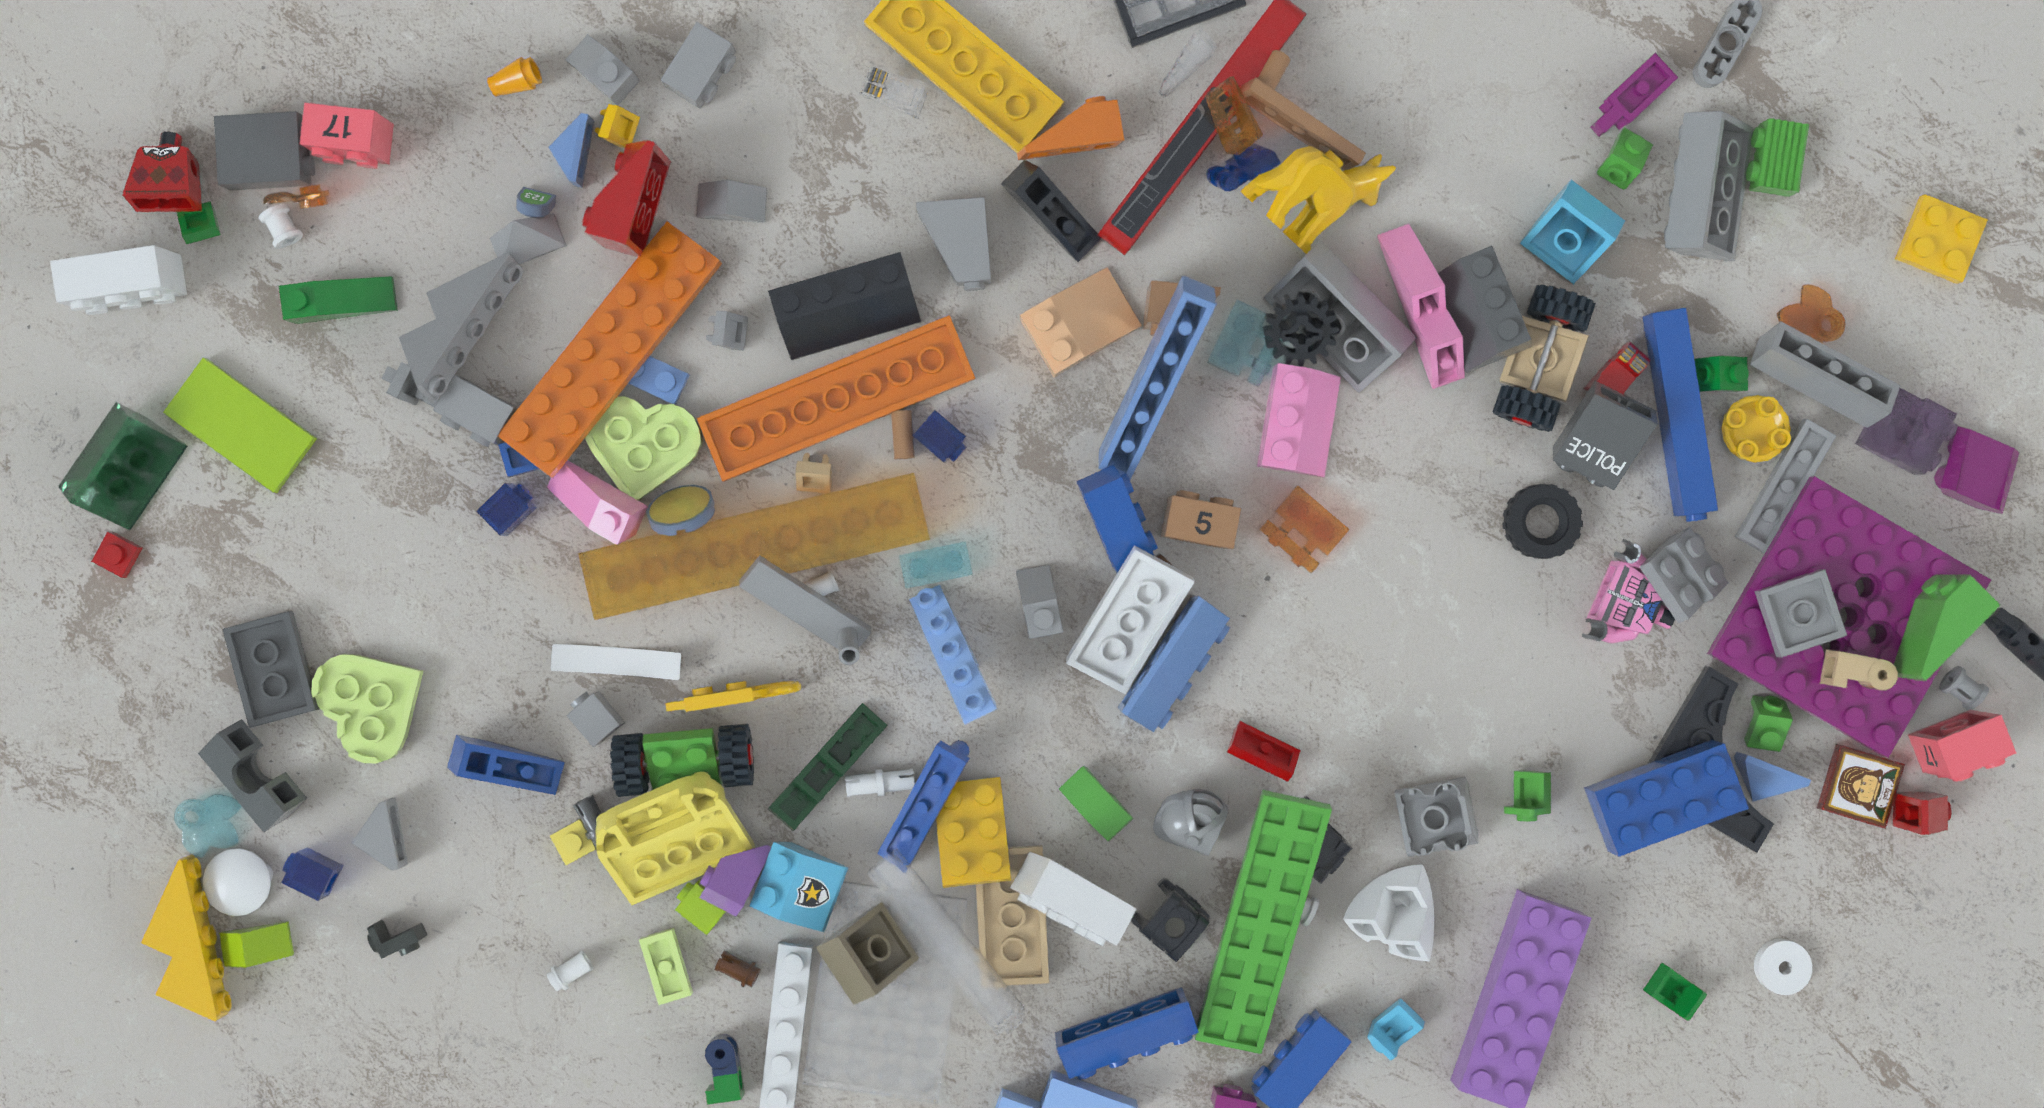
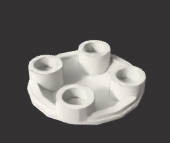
(237, 881)

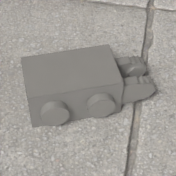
(473, 409)

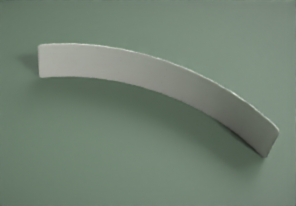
(615, 661)

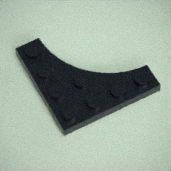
(1700, 721)

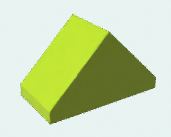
(256, 945)

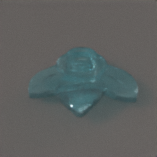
(212, 826)

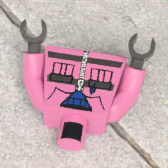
(1626, 601)

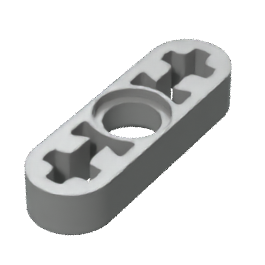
(1723, 67)

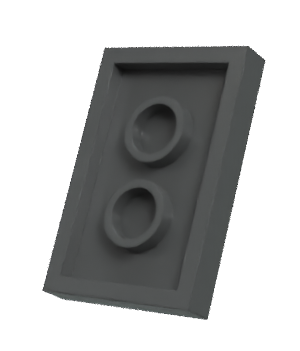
(270, 668)

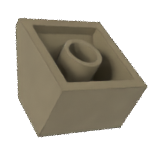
(867, 953)

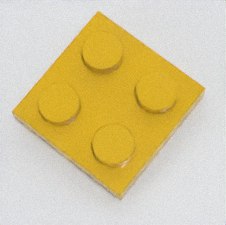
(1941, 239)

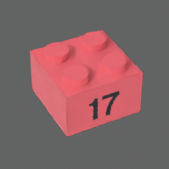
(346, 134)
(1962, 745)

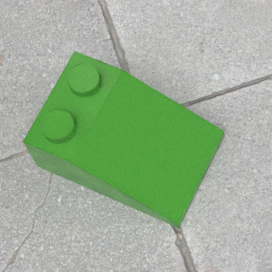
(1941, 622)

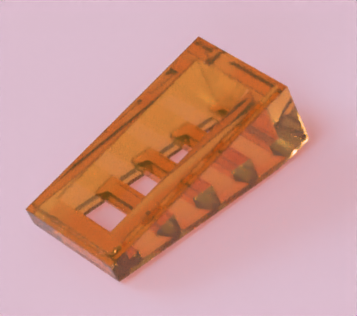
(1250, 130)

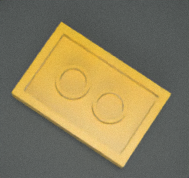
(973, 835)

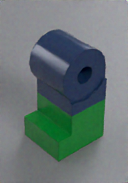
(724, 1059)

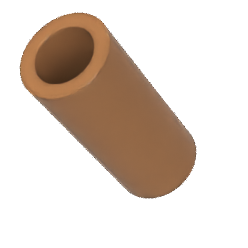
(902, 434)

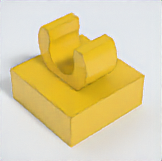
(618, 125)

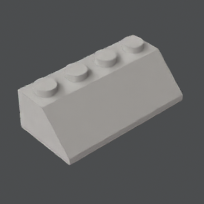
(1708, 185)
(1368, 331)

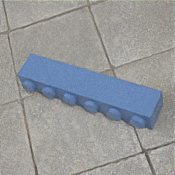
(1157, 375)

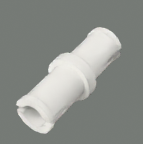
(879, 782)

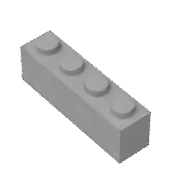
(1824, 375)

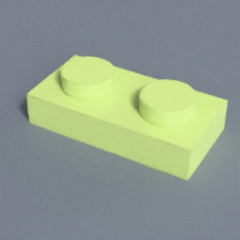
(666, 966)

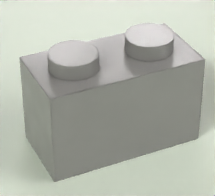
(699, 65)

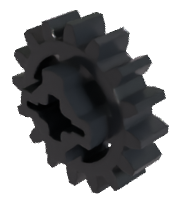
(1313, 330)

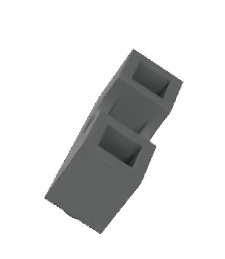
(233, 760)

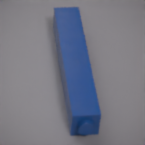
(1680, 414)

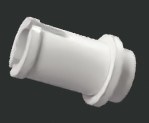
(823, 584)
(569, 971)

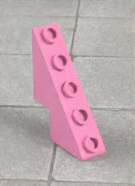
(1424, 305)

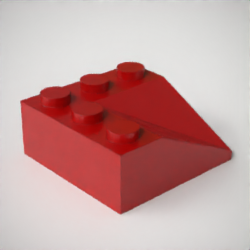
(628, 204)

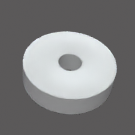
(1798, 966)

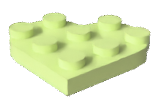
(644, 445)
(369, 702)

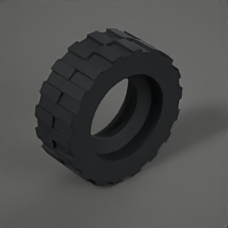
(1566, 509)

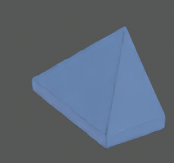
(573, 147)
(1765, 779)

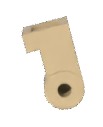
(1868, 671)

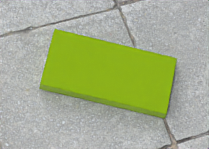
(240, 425)

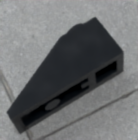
(1051, 209)

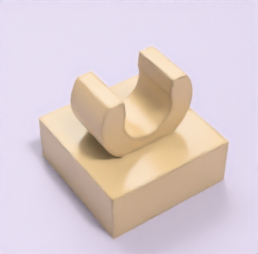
(813, 475)

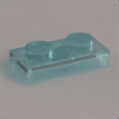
(935, 565)

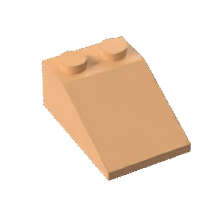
(1079, 321)

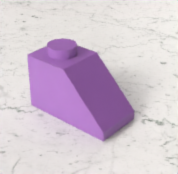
(733, 879)

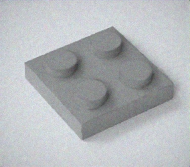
(1800, 613)

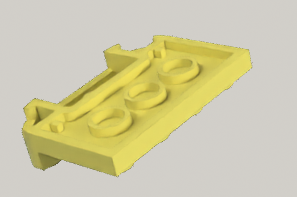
(668, 836)

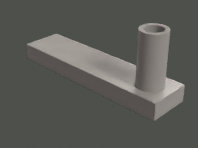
(806, 608)

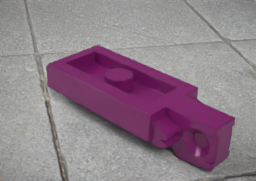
(1634, 94)

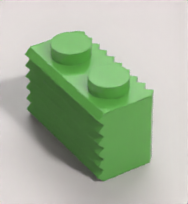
(1777, 157)

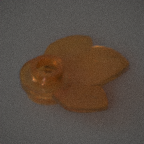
(309, 197)
(1810, 312)

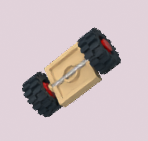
(1551, 361)

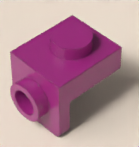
(1232, 1097)

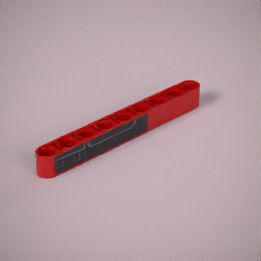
(1197, 129)

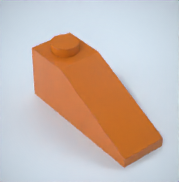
(1088, 128)

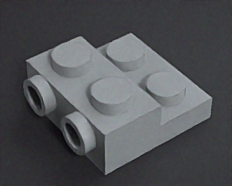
(1684, 574)

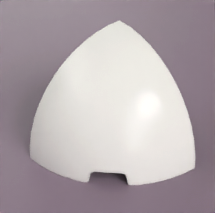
(1397, 912)

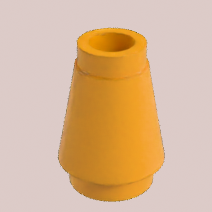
(516, 77)

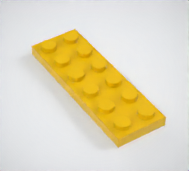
(967, 67)

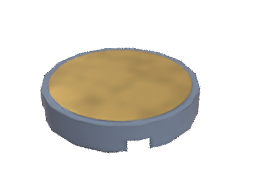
(680, 509)

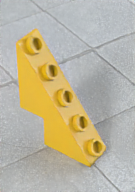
(184, 932)

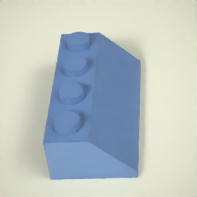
(1173, 664)

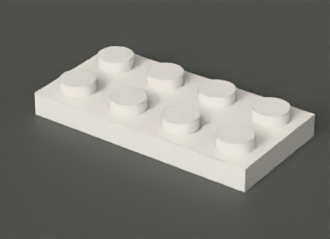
(1129, 619)

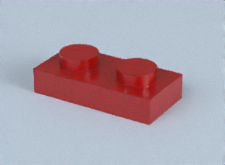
(1263, 751)

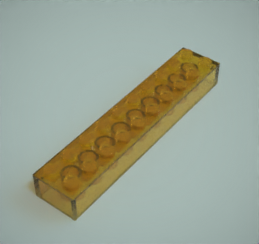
(788, 535)

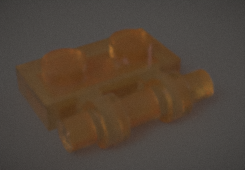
(1311, 521)

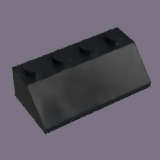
(845, 306)

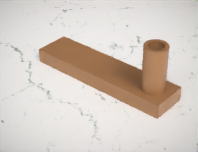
(1262, 97)

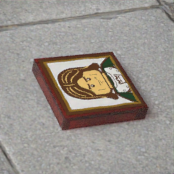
(1860, 786)

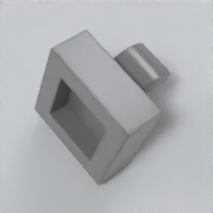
(728, 330)
(402, 383)

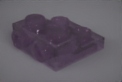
(1910, 433)

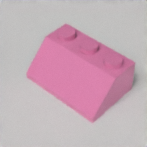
(1298, 420)

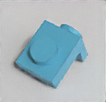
(1394, 1028)

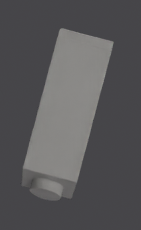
(960, 237)

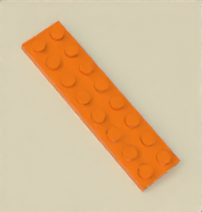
(609, 349)
(836, 398)

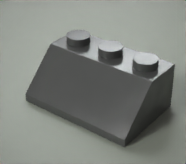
(1484, 309)

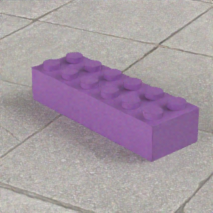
(1520, 1000)

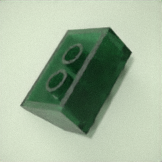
(122, 467)

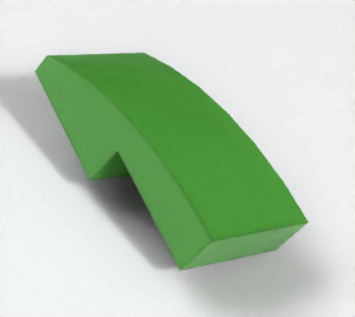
(1096, 803)

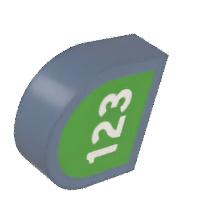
(534, 202)

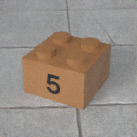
(1201, 521)

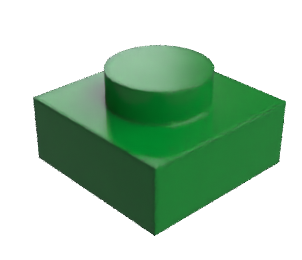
(199, 224)

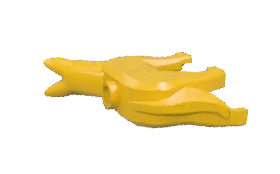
(1324, 186)

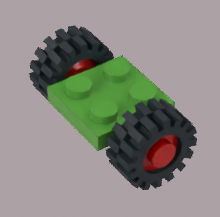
(679, 755)

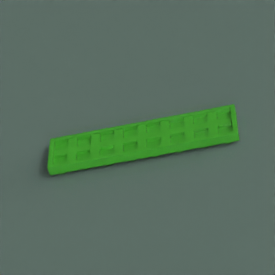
(1262, 921)

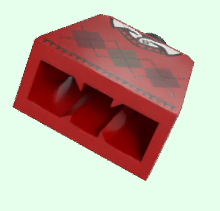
(164, 178)

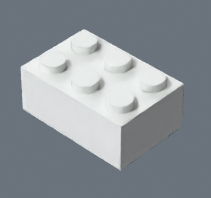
(118, 279)
(1072, 900)

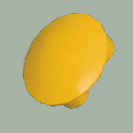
(1756, 428)

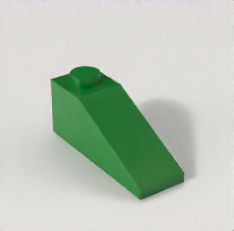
(337, 299)

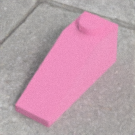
(597, 503)

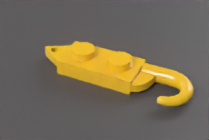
(735, 693)

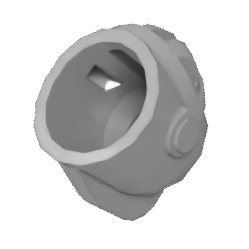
(1191, 819)

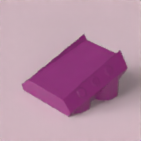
(1977, 470)

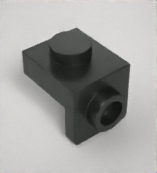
(385, 945)

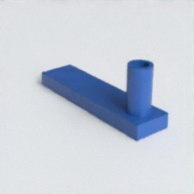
(926, 799)

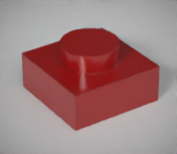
(117, 554)

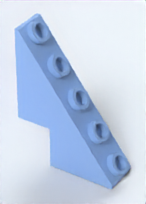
(953, 654)
(1067, 1093)

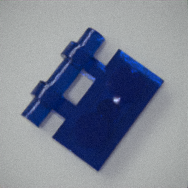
(1242, 167)

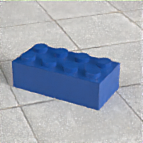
(1666, 797)

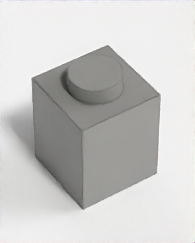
(594, 717)

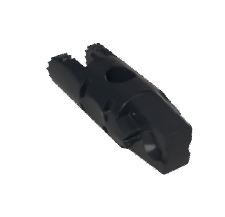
(2018, 639)

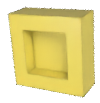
(572, 842)

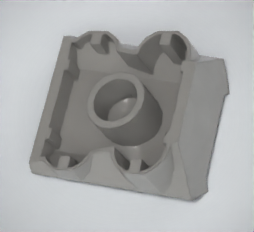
(1437, 817)

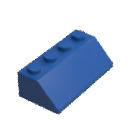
(1126, 1033)

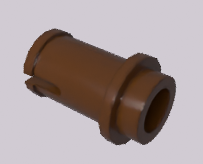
(738, 969)

